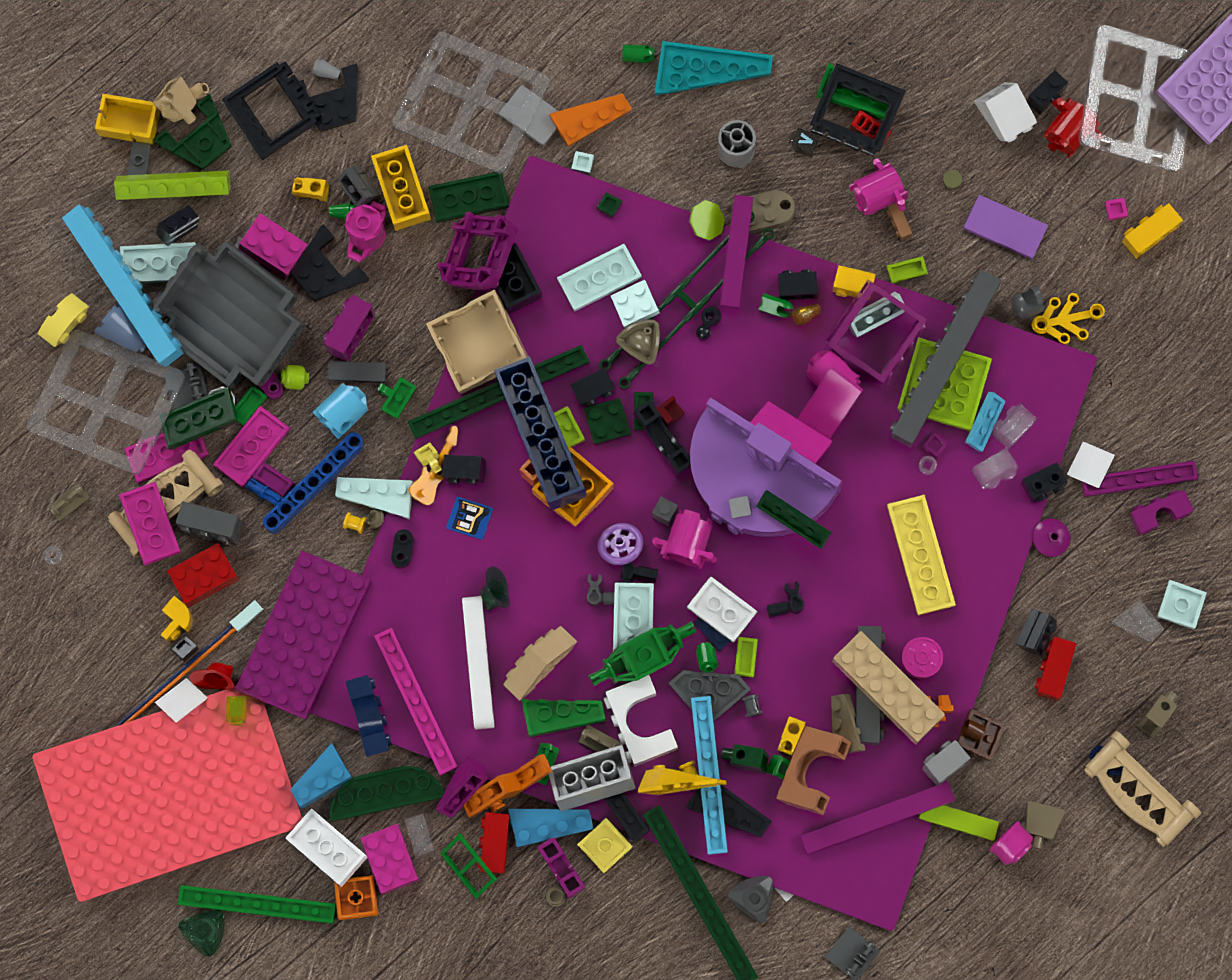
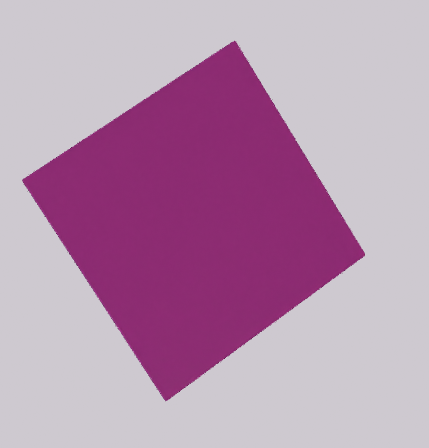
(843, 585)

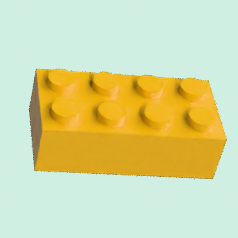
(401, 187)

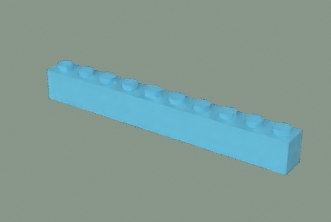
(123, 285)

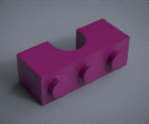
(1175, 504)
(561, 868)

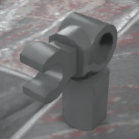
(594, 594)

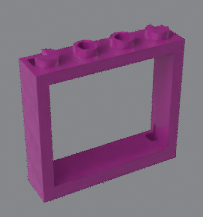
(851, 314)

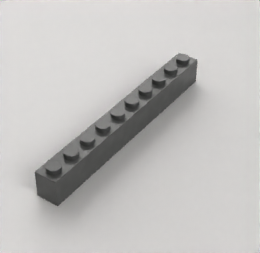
(945, 359)

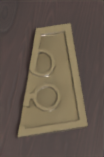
(843, 721)

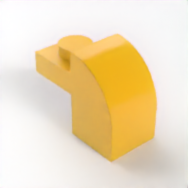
(181, 619)

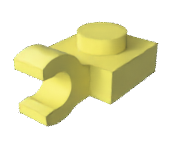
(428, 455)

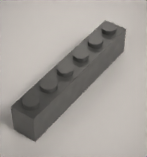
(867, 713)

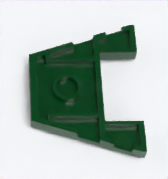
(204, 143)

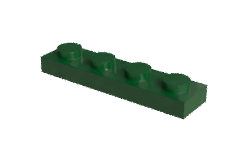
(793, 519)

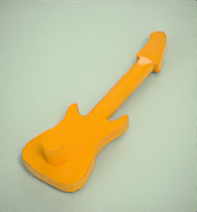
(425, 486)

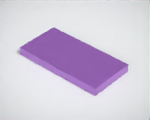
(1005, 227)

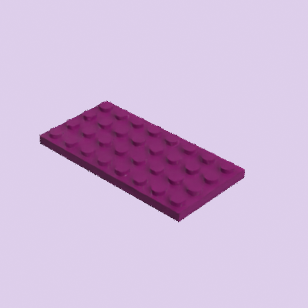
(303, 635)

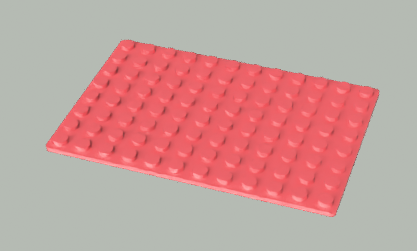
(165, 794)

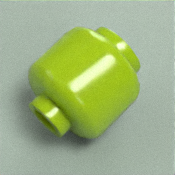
(294, 377)

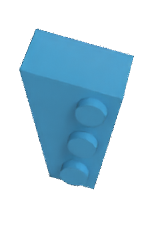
(321, 778)

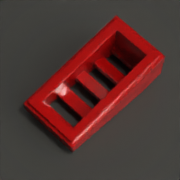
(867, 120)

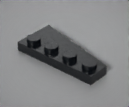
(736, 812)

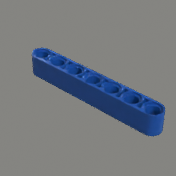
(312, 492)

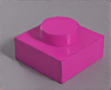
(1116, 209)

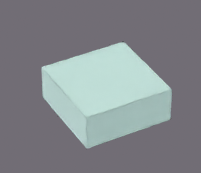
(582, 162)

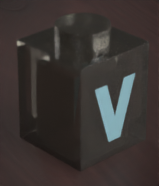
(804, 142)

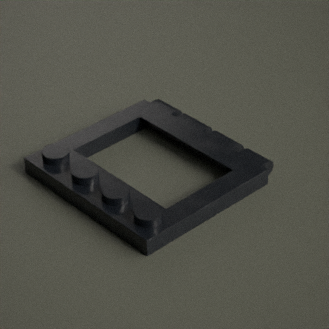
(867, 87)
(249, 123)

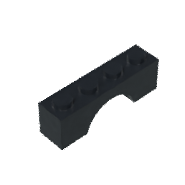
(669, 448)

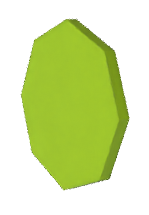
(707, 220)

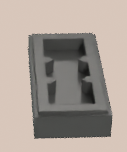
(139, 158)

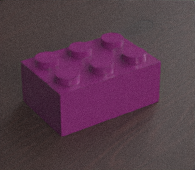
(349, 328)

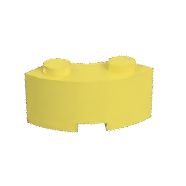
(67, 316)

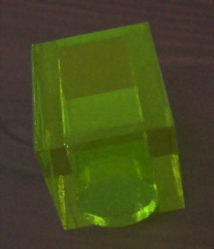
(236, 710)

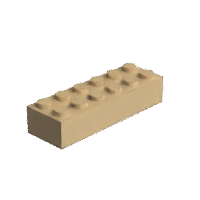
(888, 687)

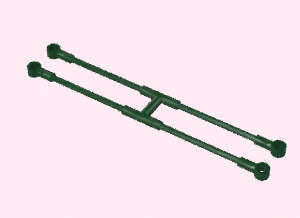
(695, 307)

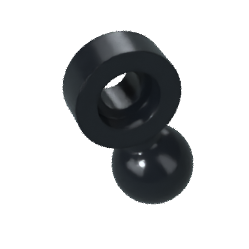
(704, 332)

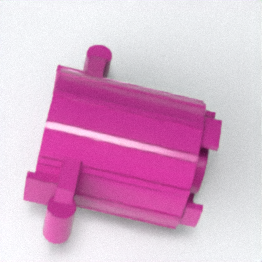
(879, 189)

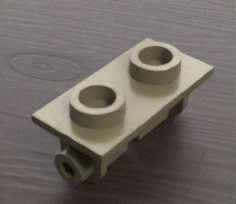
(68, 502)
(597, 740)

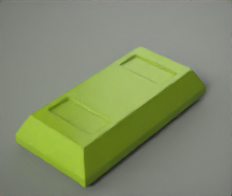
(907, 269)
(746, 656)

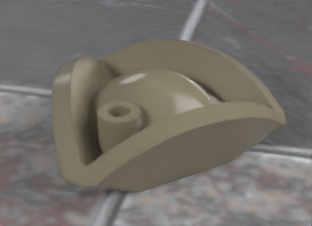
(641, 340)

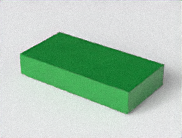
(249, 404)

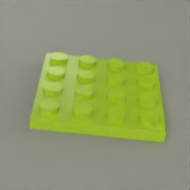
(962, 392)

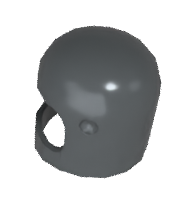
(1025, 303)

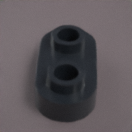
(404, 548)

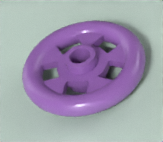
(615, 529)

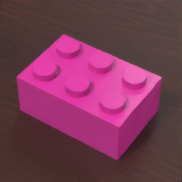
(272, 246)
(390, 859)

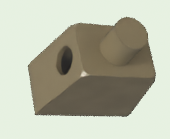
(1158, 714)
(1042, 822)

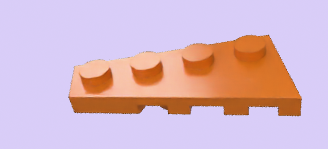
(587, 118)

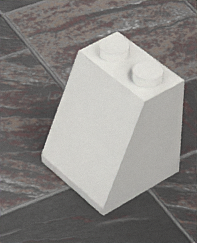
(1006, 111)

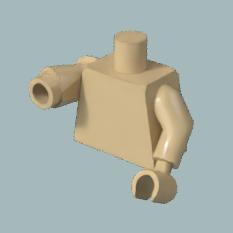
(178, 100)

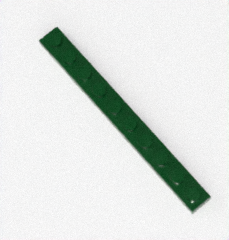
(492, 394)
(699, 894)

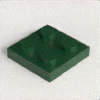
(607, 421)

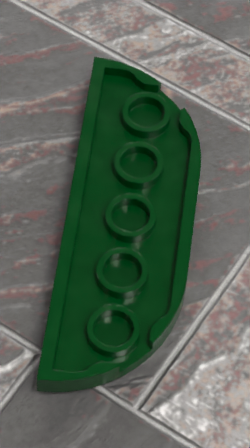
(384, 792)

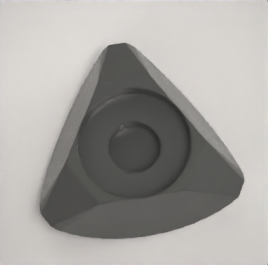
(753, 897)

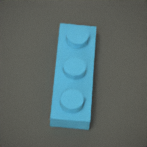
(985, 421)

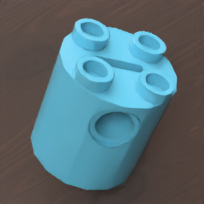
(342, 409)

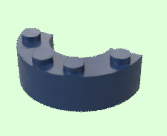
(368, 715)

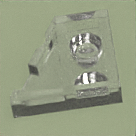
(1139, 622)

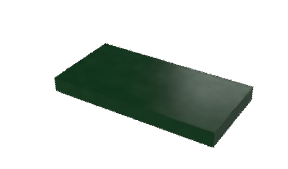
(471, 194)
(199, 418)

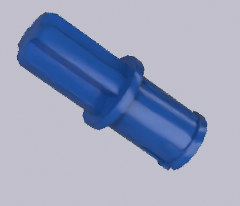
(263, 492)

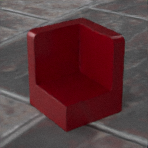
(670, 411)

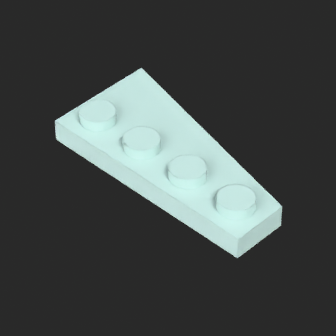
(379, 494)

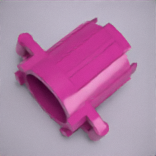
(365, 230)
(687, 540)

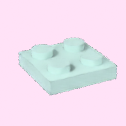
(635, 304)
(1181, 604)

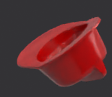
(214, 677)

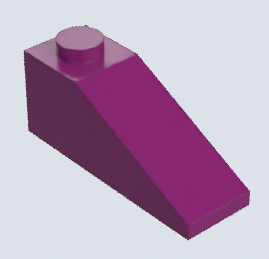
(463, 785)

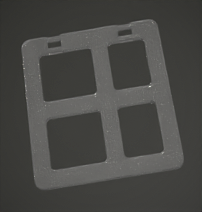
(474, 98)
(1142, 98)
(103, 405)

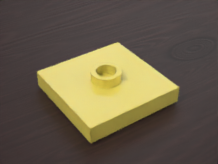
(605, 845)

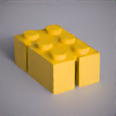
(127, 119)

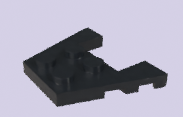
(338, 105)
(318, 275)

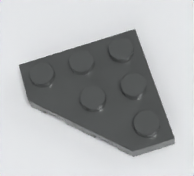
(723, 689)

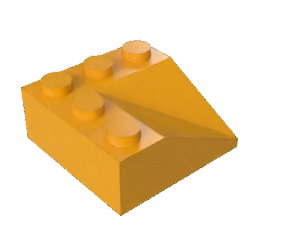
(596, 487)

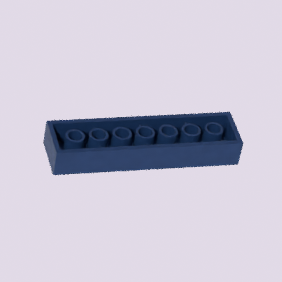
(540, 433)

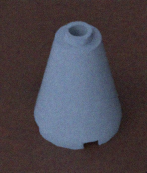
(119, 330)

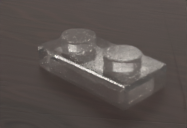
(419, 835)

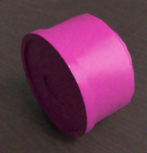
(922, 658)
(1012, 844)

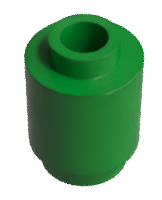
(706, 657)

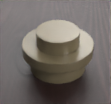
(375, 518)
(555, 896)

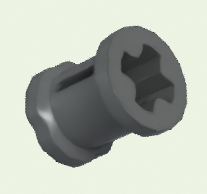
(752, 705)

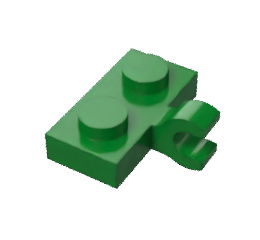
(397, 398)

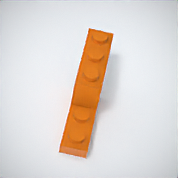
(507, 785)

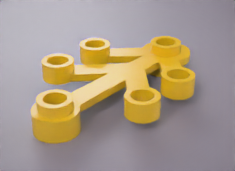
(1064, 319)

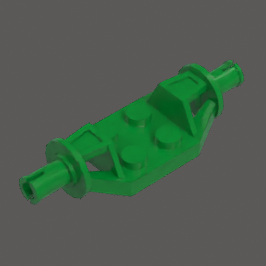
(642, 654)

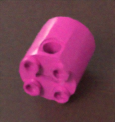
(823, 361)

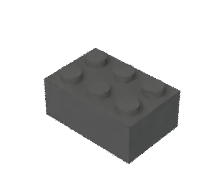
(209, 523)

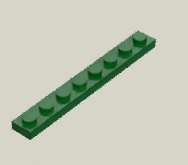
(257, 904)

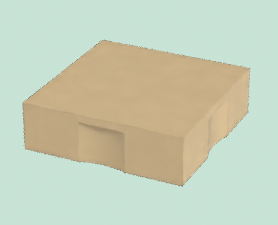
(477, 341)

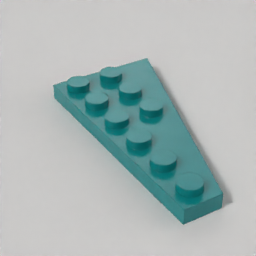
(696, 66)

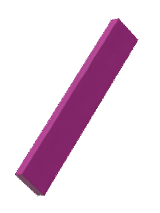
(736, 251)
(1143, 478)

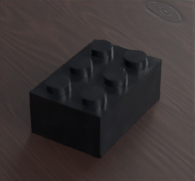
(517, 284)

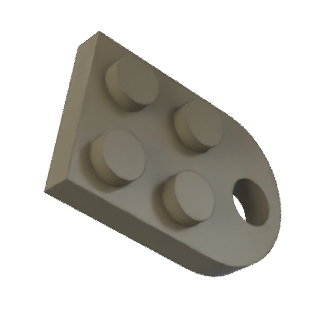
(768, 210)

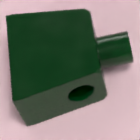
(754, 760)

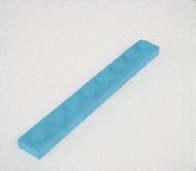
(709, 767)

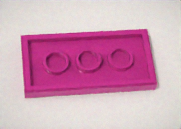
(830, 403)
(803, 438)
(251, 446)
(162, 458)
(149, 523)

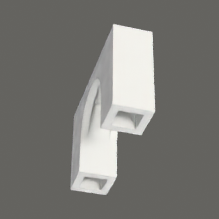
(639, 748)

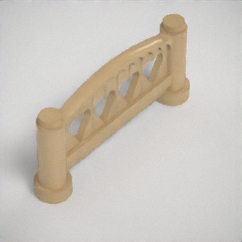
(199, 481)
(1175, 816)

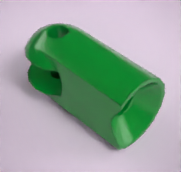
(637, 53)
(774, 306)

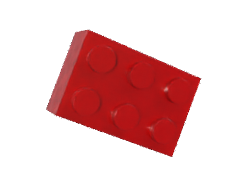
(203, 575)

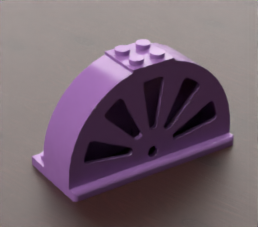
(742, 459)

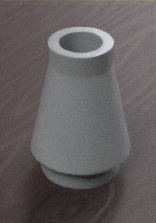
(325, 69)

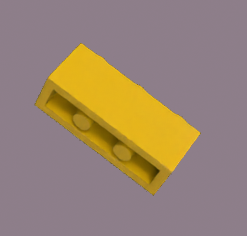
(1152, 230)

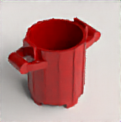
(1065, 129)

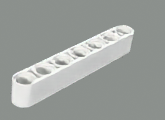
(478, 662)

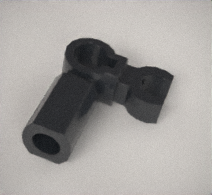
(644, 573)
(794, 605)

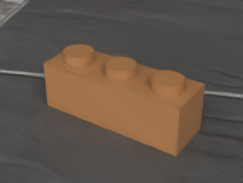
(899, 222)

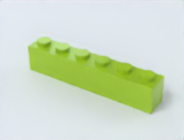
(172, 185)

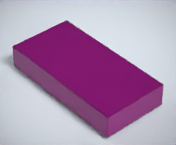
(275, 480)

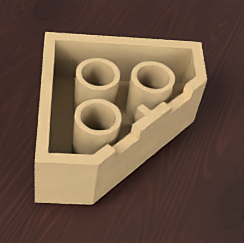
(538, 661)

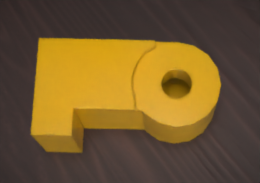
(311, 188)
(791, 735)

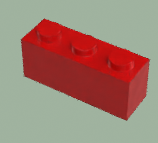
(1055, 668)
(494, 842)

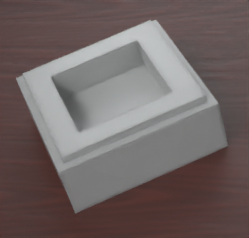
(740, 507)

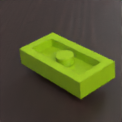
(569, 427)

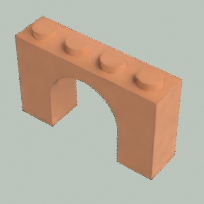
(810, 746)

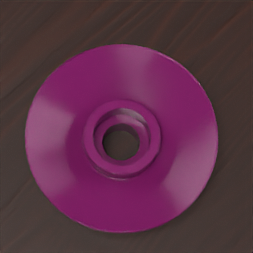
(1043, 541)

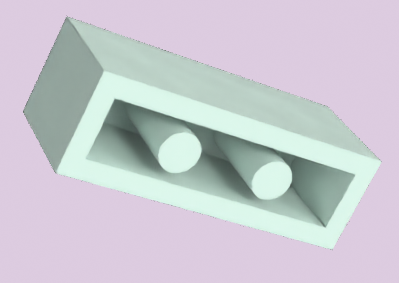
(875, 315)

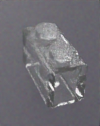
(1014, 425)
(995, 469)

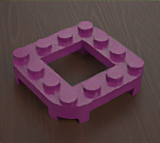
(483, 277)

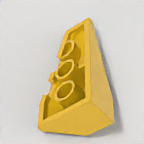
(666, 780)

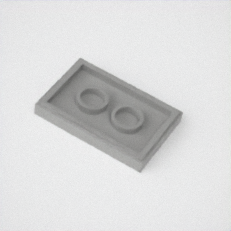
(541, 126)

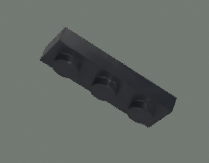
(627, 816)

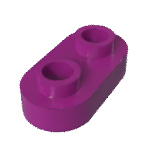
(273, 381)

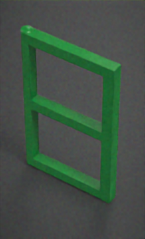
(443, 853)

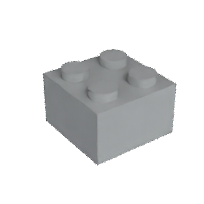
(945, 763)

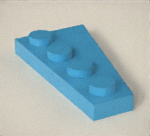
(543, 824)

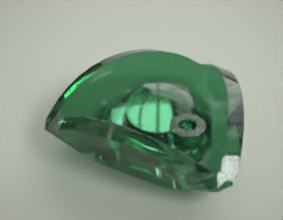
(204, 931)

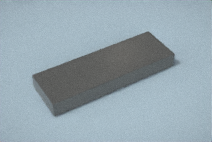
(357, 372)

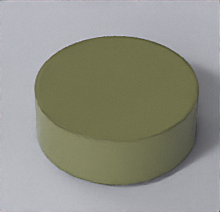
(952, 179)

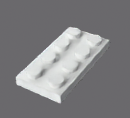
(326, 847)

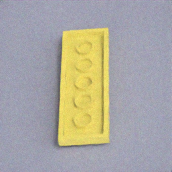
(921, 555)

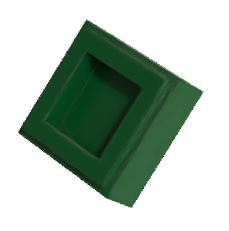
(609, 205)

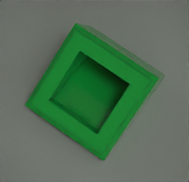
(778, 766)

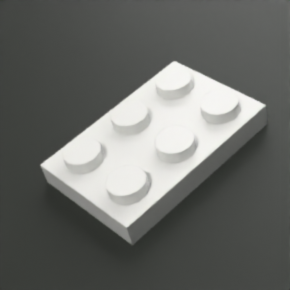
(722, 609)

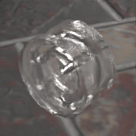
(922, 462)

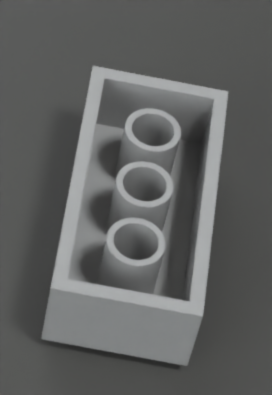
(591, 778)

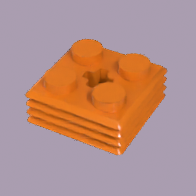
(365, 907)

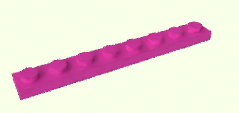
(416, 701)

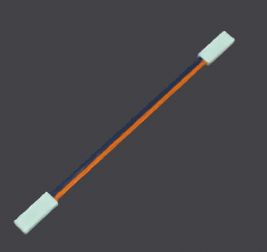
(238, 623)

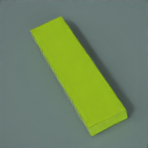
(962, 821)

